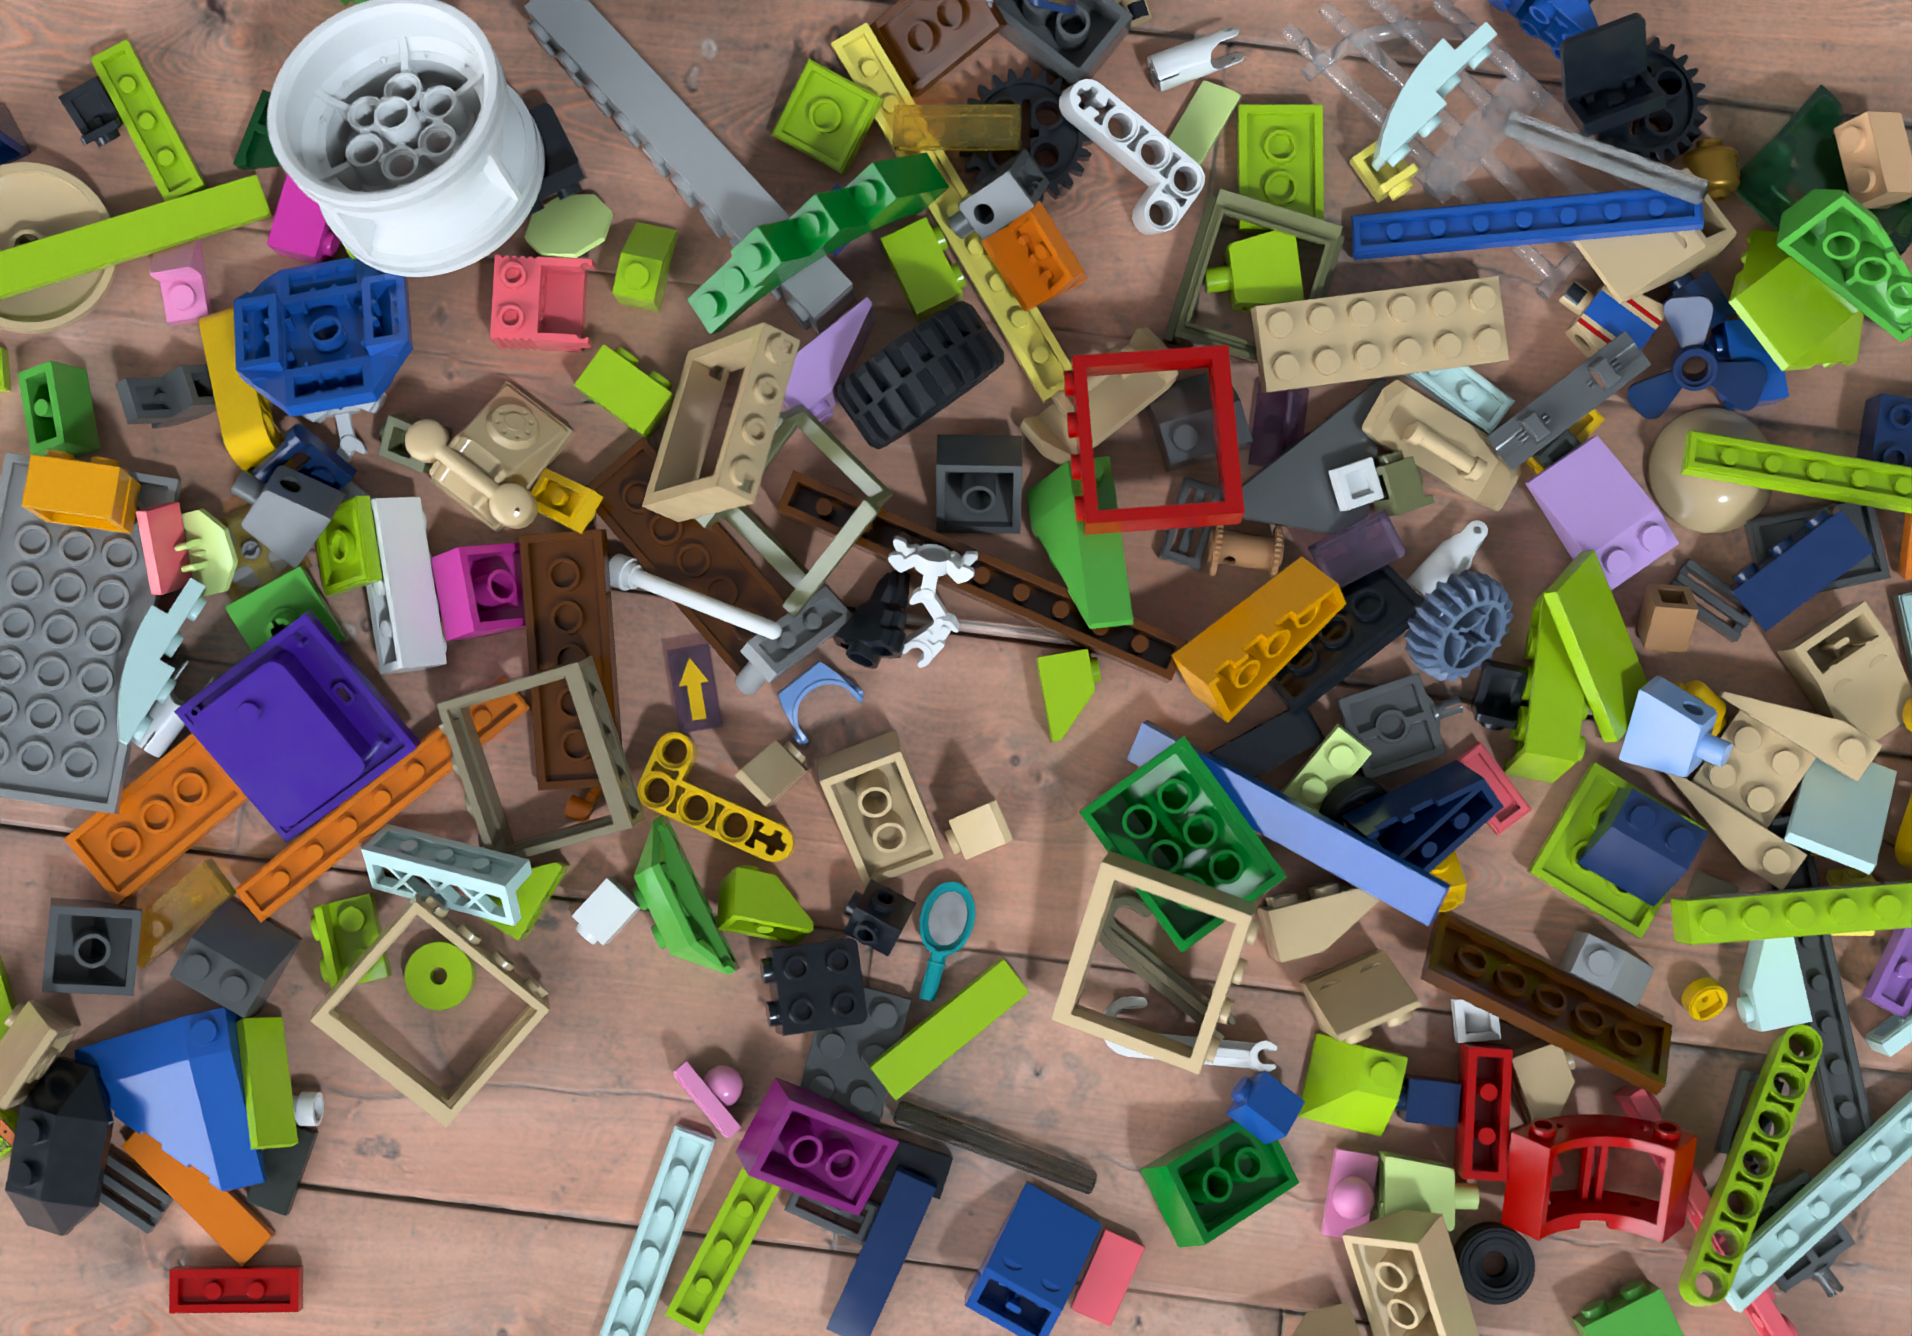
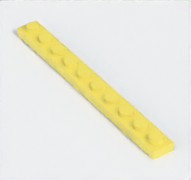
(1023, 331)

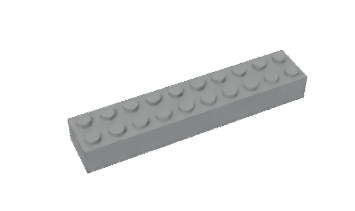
(679, 145)

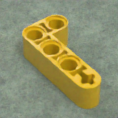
(241, 410)
(719, 807)

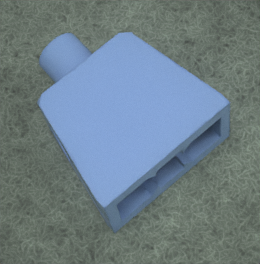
(1672, 731)

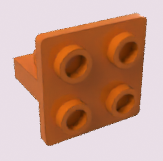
(1034, 258)

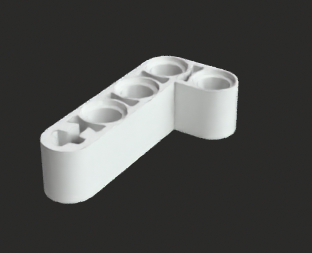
(1128, 153)

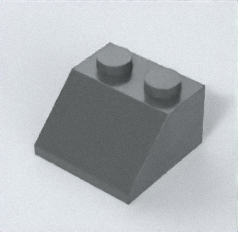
(1185, 423)
(979, 484)
(91, 947)
(236, 959)

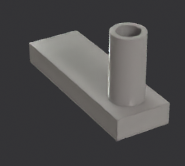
(799, 637)

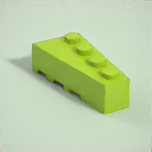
(1552, 705)

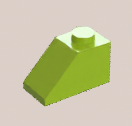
(644, 267)
(1066, 687)
(532, 898)
(760, 907)

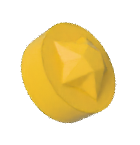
(1704, 998)

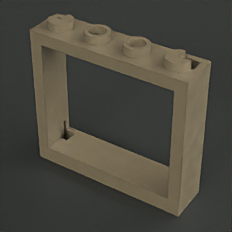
(603, 742)

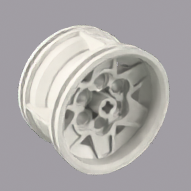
(428, 168)

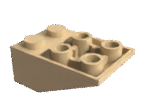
(1647, 261)
(1851, 670)
(1311, 922)
(1359, 996)

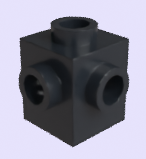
(877, 916)

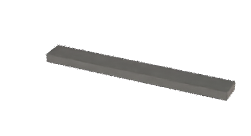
(1838, 1069)

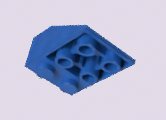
(1550, 19)
(1032, 1263)

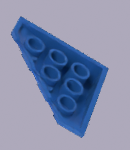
(185, 1092)

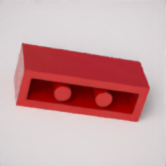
(1483, 1111)

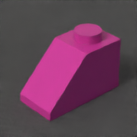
(300, 227)

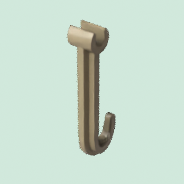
(1149, 966)

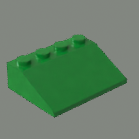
(1186, 824)

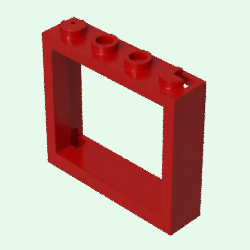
(1231, 504)

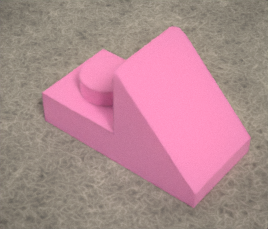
(182, 282)

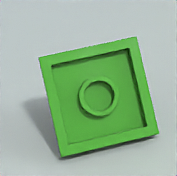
(277, 604)

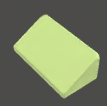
(1204, 120)

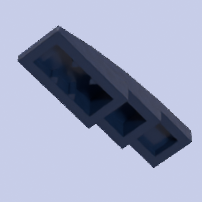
(882, 1254)

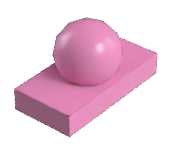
(719, 1089)
(1349, 1191)

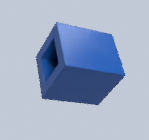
(1264, 1106)

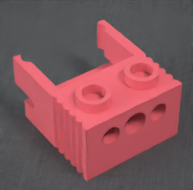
(540, 303)

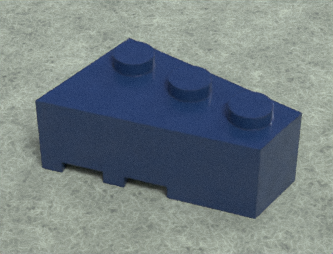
(1800, 566)
(1427, 815)

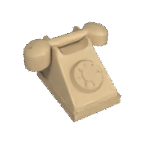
(493, 458)

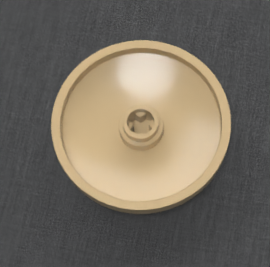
(36, 205)

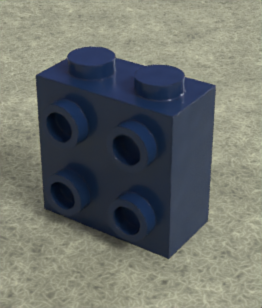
(1887, 430)

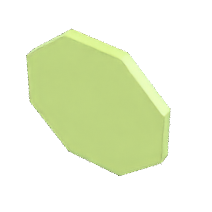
(569, 226)
(209, 551)

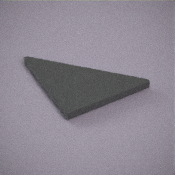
(1297, 484)

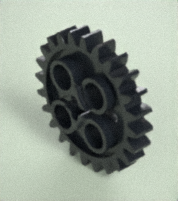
(1676, 122)
(1060, 138)

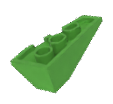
(1851, 255)
(1088, 564)

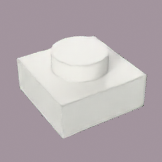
(1356, 484)
(1473, 1023)

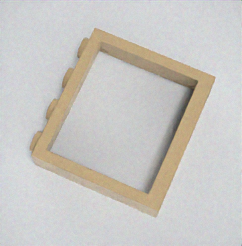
(674, 482)
(1180, 890)
(388, 1063)

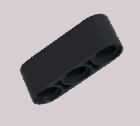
(1271, 742)

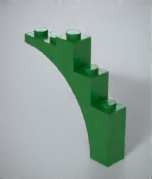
(823, 224)

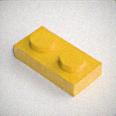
(565, 500)

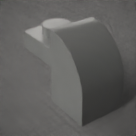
(168, 399)

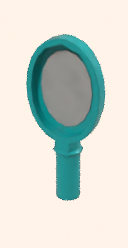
(944, 929)

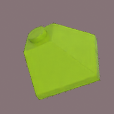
(1352, 1084)

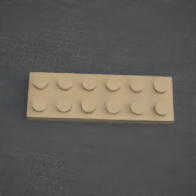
(1379, 334)

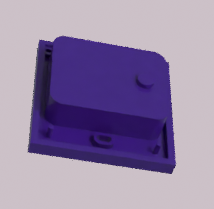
(293, 731)

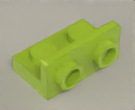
(345, 934)

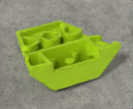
(1792, 309)

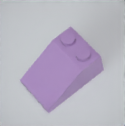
(828, 361)
(1602, 509)

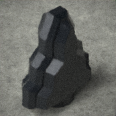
(879, 623)

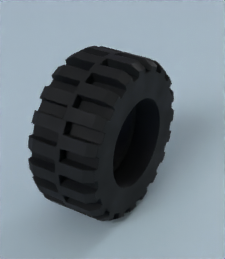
(919, 374)

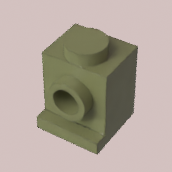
(393, 441)
(1400, 484)

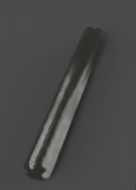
(1606, 158)
(995, 1147)

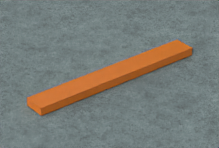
(368, 811)

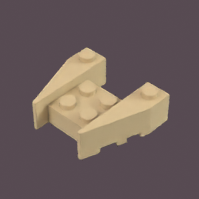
(1765, 765)

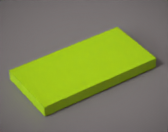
(1597, 643)

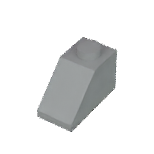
(1606, 967)

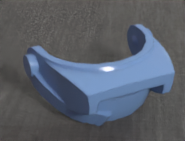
(813, 677)

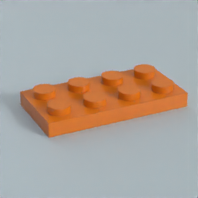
(157, 820)

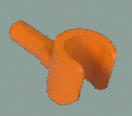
(582, 809)

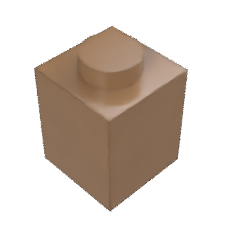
(1667, 618)

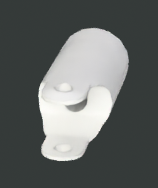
(1190, 60)
(1449, 557)
(165, 722)

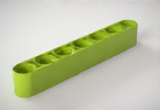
(1736, 1179)

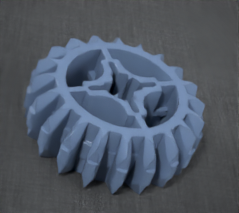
(1458, 625)

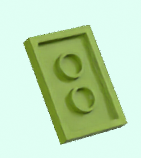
(1281, 158)

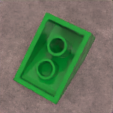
(1217, 1182)

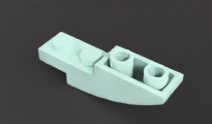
(1422, 96)
(144, 674)

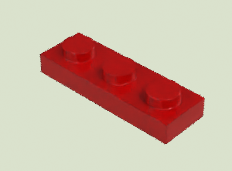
(236, 1289)

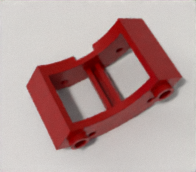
(1540, 1213)

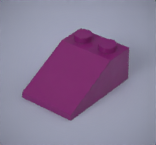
(815, 1148)

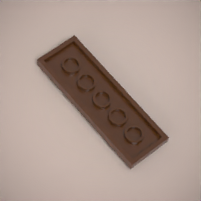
(685, 554)
(565, 621)
(1548, 1003)

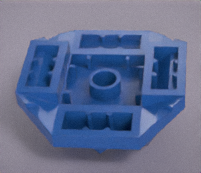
(323, 335)

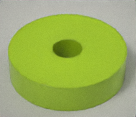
(421, 980)

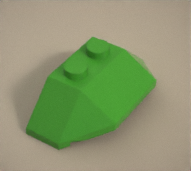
(678, 902)

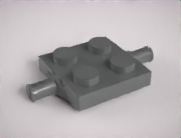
(1396, 724)
(1822, 1255)

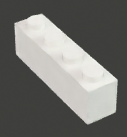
(405, 601)

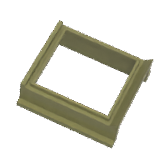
(1260, 214)
(804, 581)

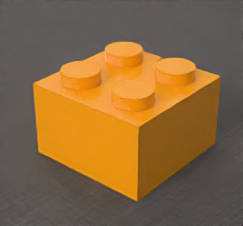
(81, 492)

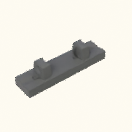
(1567, 401)

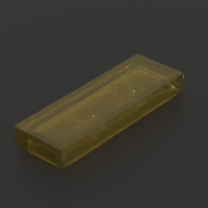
(956, 127)
(181, 910)

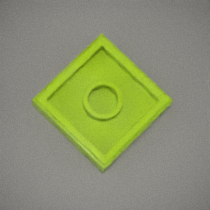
(827, 117)
(349, 548)

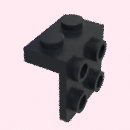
(1608, 76)
(562, 165)
(814, 986)

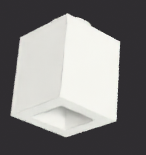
(606, 912)

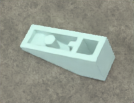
(1772, 986)

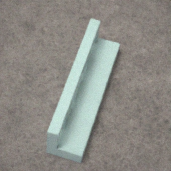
(443, 863)

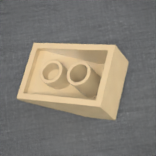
(879, 808)
(30, 1047)

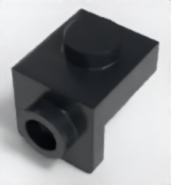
(93, 112)
(1498, 694)

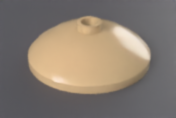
(1698, 502)

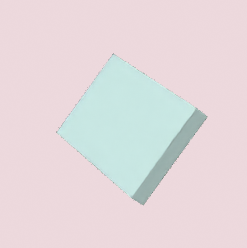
(1842, 815)

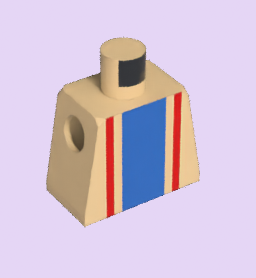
(1603, 318)

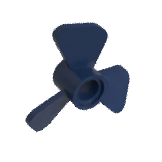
(1736, 380)

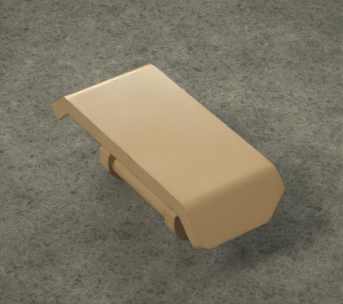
(1111, 403)
(1440, 445)

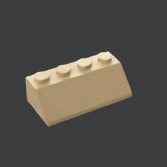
(1409, 1276)

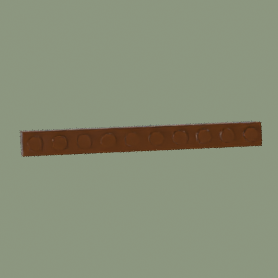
(993, 581)

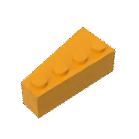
(1258, 637)

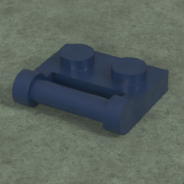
(321, 464)

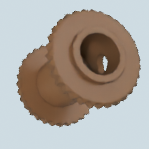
(1245, 550)

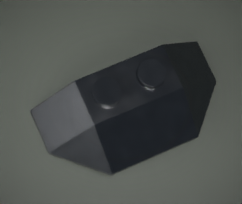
(61, 1148)

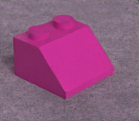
(480, 590)

